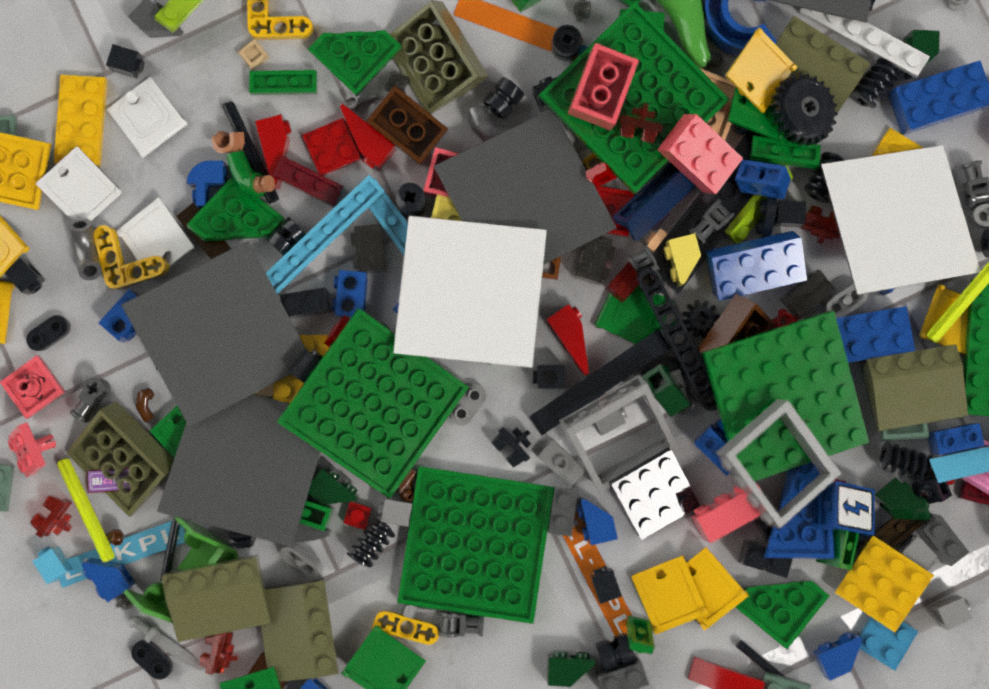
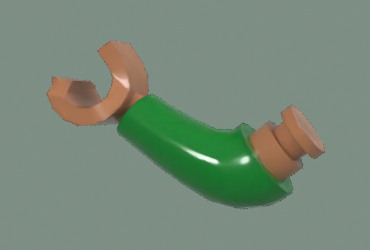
(246, 179)

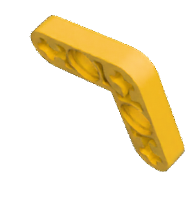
(263, 19)
(124, 270)
(410, 636)

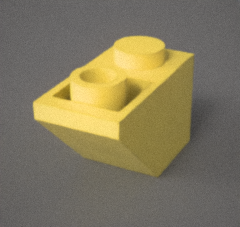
(683, 255)

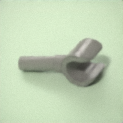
(360, 100)
(410, 610)

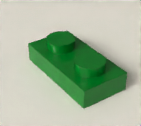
(640, 635)

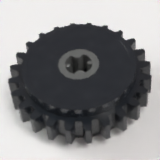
(803, 109)

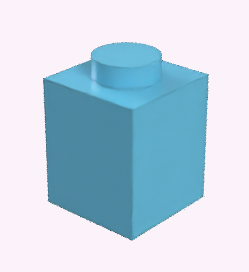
(52, 564)

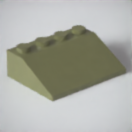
(436, 57)
(822, 58)
(916, 387)
(117, 443)
(216, 598)
(300, 632)

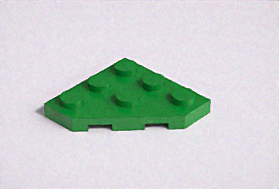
(355, 55)
(234, 216)
(783, 608)

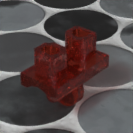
(629, 123)
(821, 226)
(45, 525)
(220, 654)

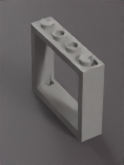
(603, 407)
(808, 443)

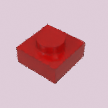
(600, 174)
(357, 515)

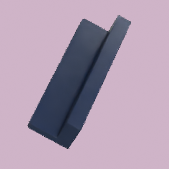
(654, 201)

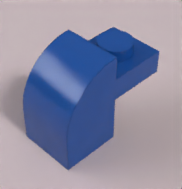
(206, 175)

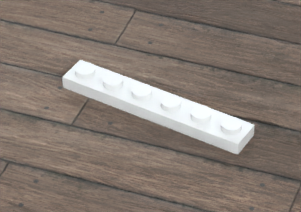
(872, 40)

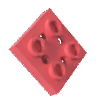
(18, 385)
(28, 449)

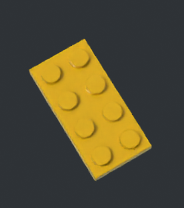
(80, 116)

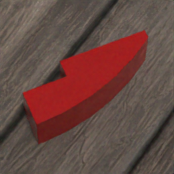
(721, 677)

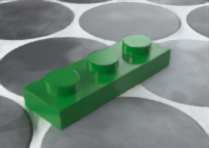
(283, 82)
(786, 153)

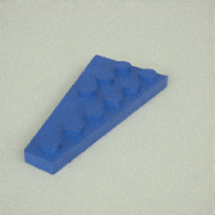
(800, 535)

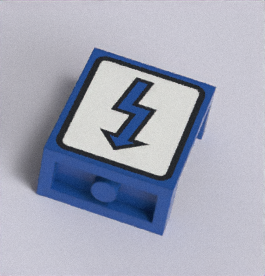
(846, 508)

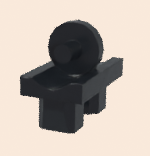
(505, 438)

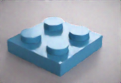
(885, 644)

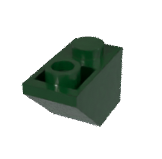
(925, 41)
(666, 390)
(330, 490)
(901, 502)
(567, 669)

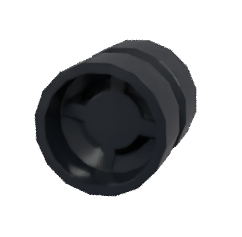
(566, 42)
(503, 98)
(289, 229)
(615, 652)

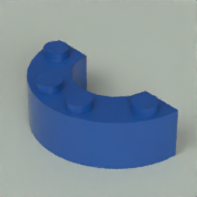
(725, 31)

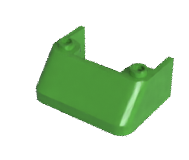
(205, 550)

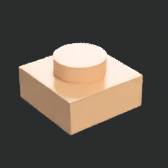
(655, 239)

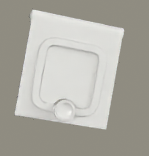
(149, 120)
(82, 188)
(156, 233)

